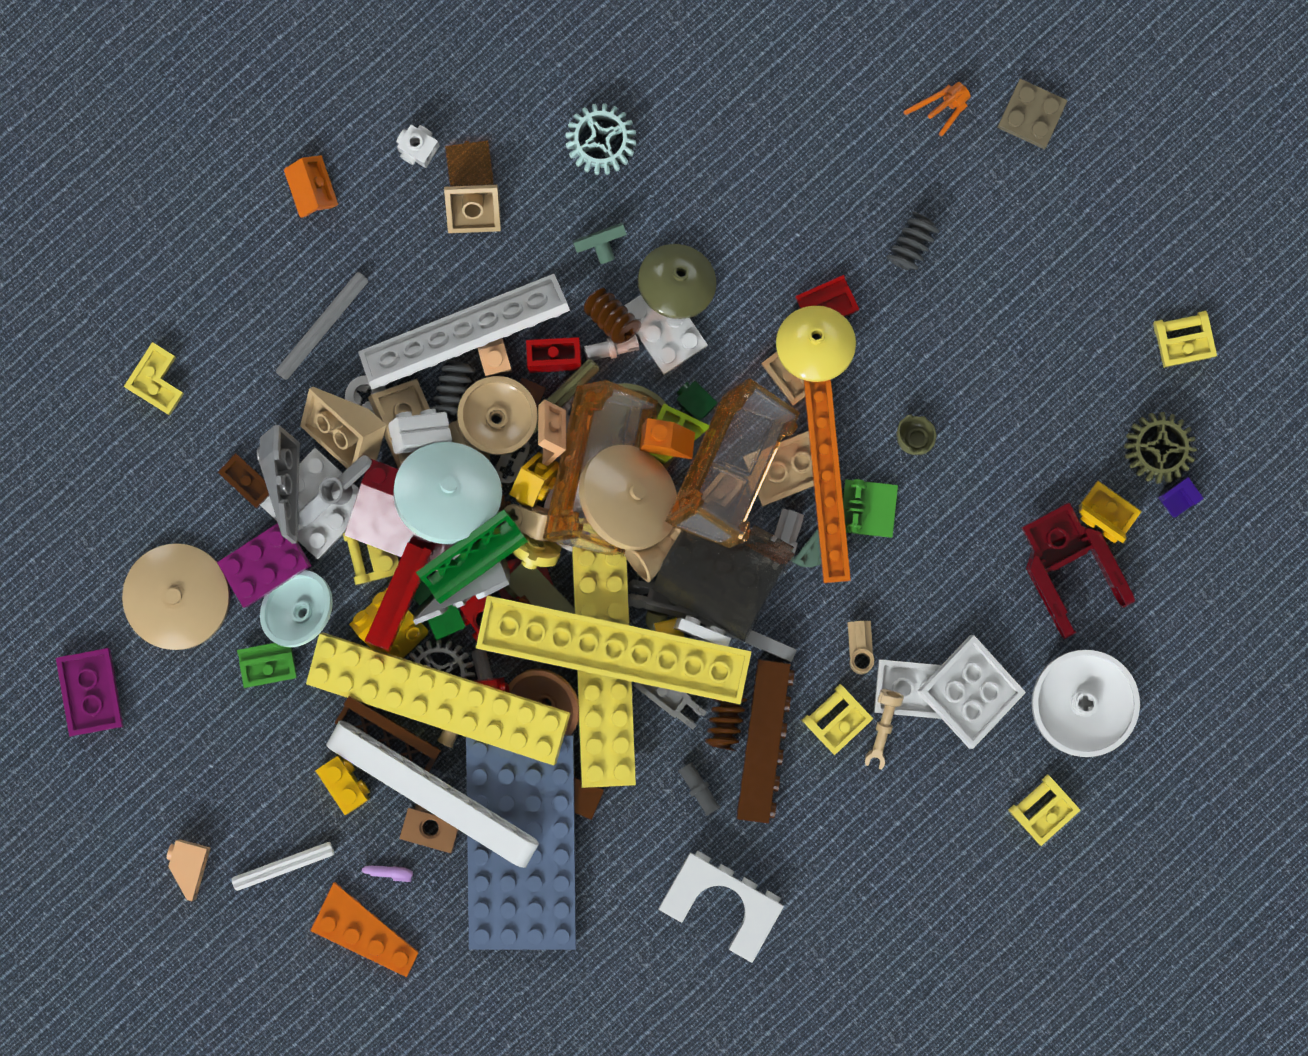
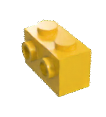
(534, 481)
(343, 784)

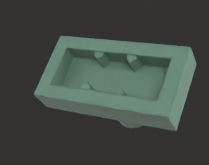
(600, 242)

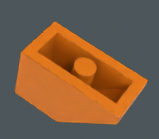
(666, 439)

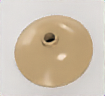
(500, 398)

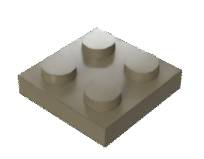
(1032, 113)

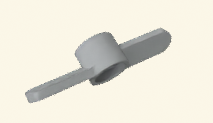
(324, 497)

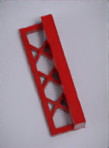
(398, 597)

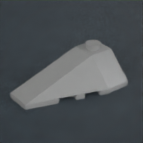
(280, 467)
(484, 585)

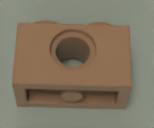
(414, 830)

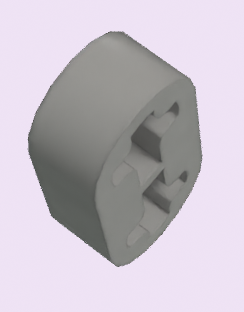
(518, 463)

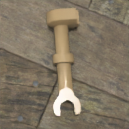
(890, 700)

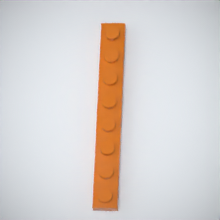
(827, 481)

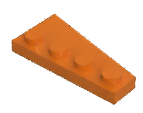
(357, 929)

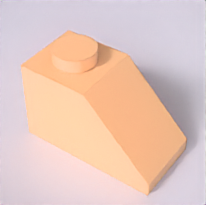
(495, 358)
(188, 866)

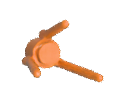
(954, 97)

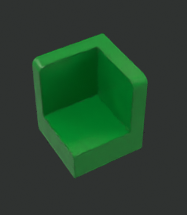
(447, 623)

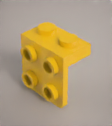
(1108, 511)
(407, 637)

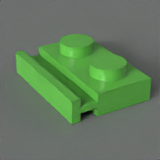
(266, 664)

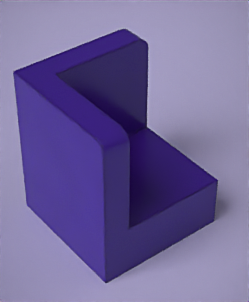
(1180, 497)

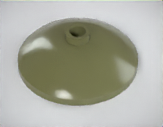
(670, 293)

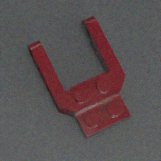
(1058, 540)

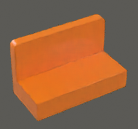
(310, 185)

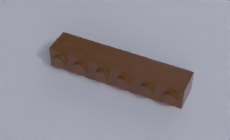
(763, 741)

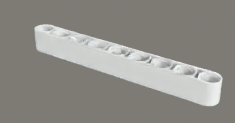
(432, 794)

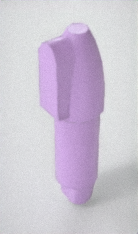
(394, 872)

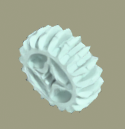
(591, 145)

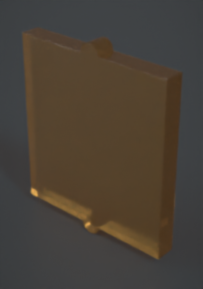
(469, 164)

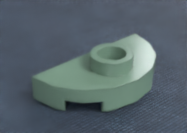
(810, 553)

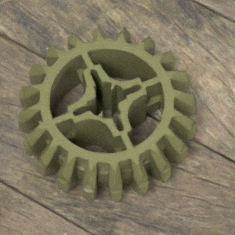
(1159, 459)

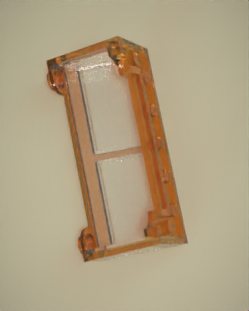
(599, 418)
(732, 464)

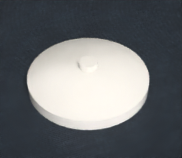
(1085, 703)

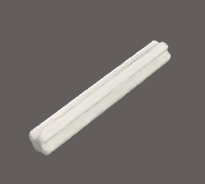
(282, 866)

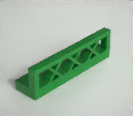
(473, 558)

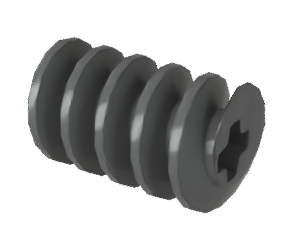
(913, 242)
(453, 387)

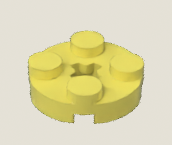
(538, 553)

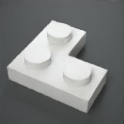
(707, 634)

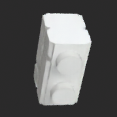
(416, 431)

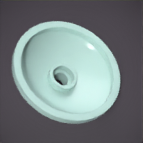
(285, 607)

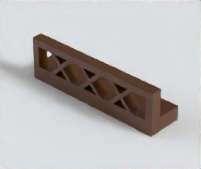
(392, 727)

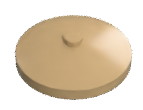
(627, 497)
(176, 596)

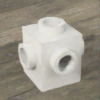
(423, 152)

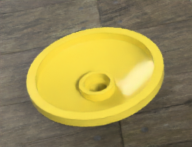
(813, 358)

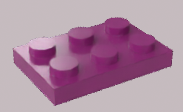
(263, 565)
(89, 692)

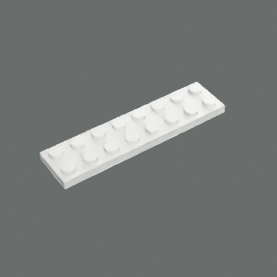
(463, 331)

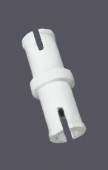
(610, 349)

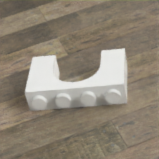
(760, 908)

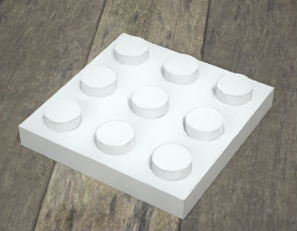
(332, 523)
(971, 691)

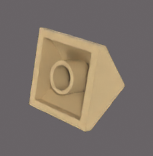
(473, 208)

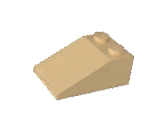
(342, 427)

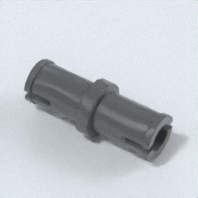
(699, 789)

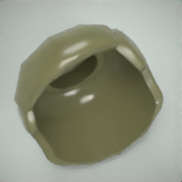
(916, 435)

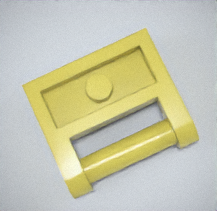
(1188, 347)
(383, 563)
(843, 726)
(1050, 816)

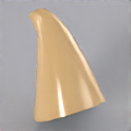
(649, 560)

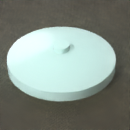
(446, 491)

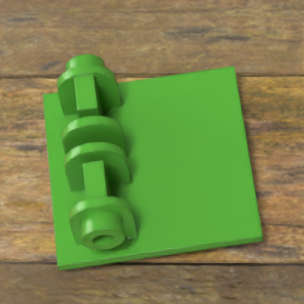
(869, 508)

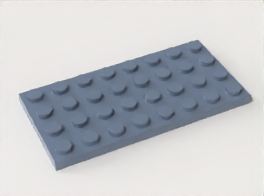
(511, 903)

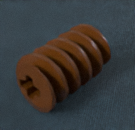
(611, 316)
(725, 724)

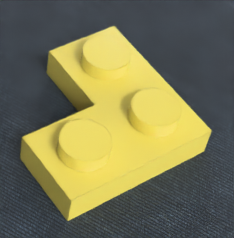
(148, 383)

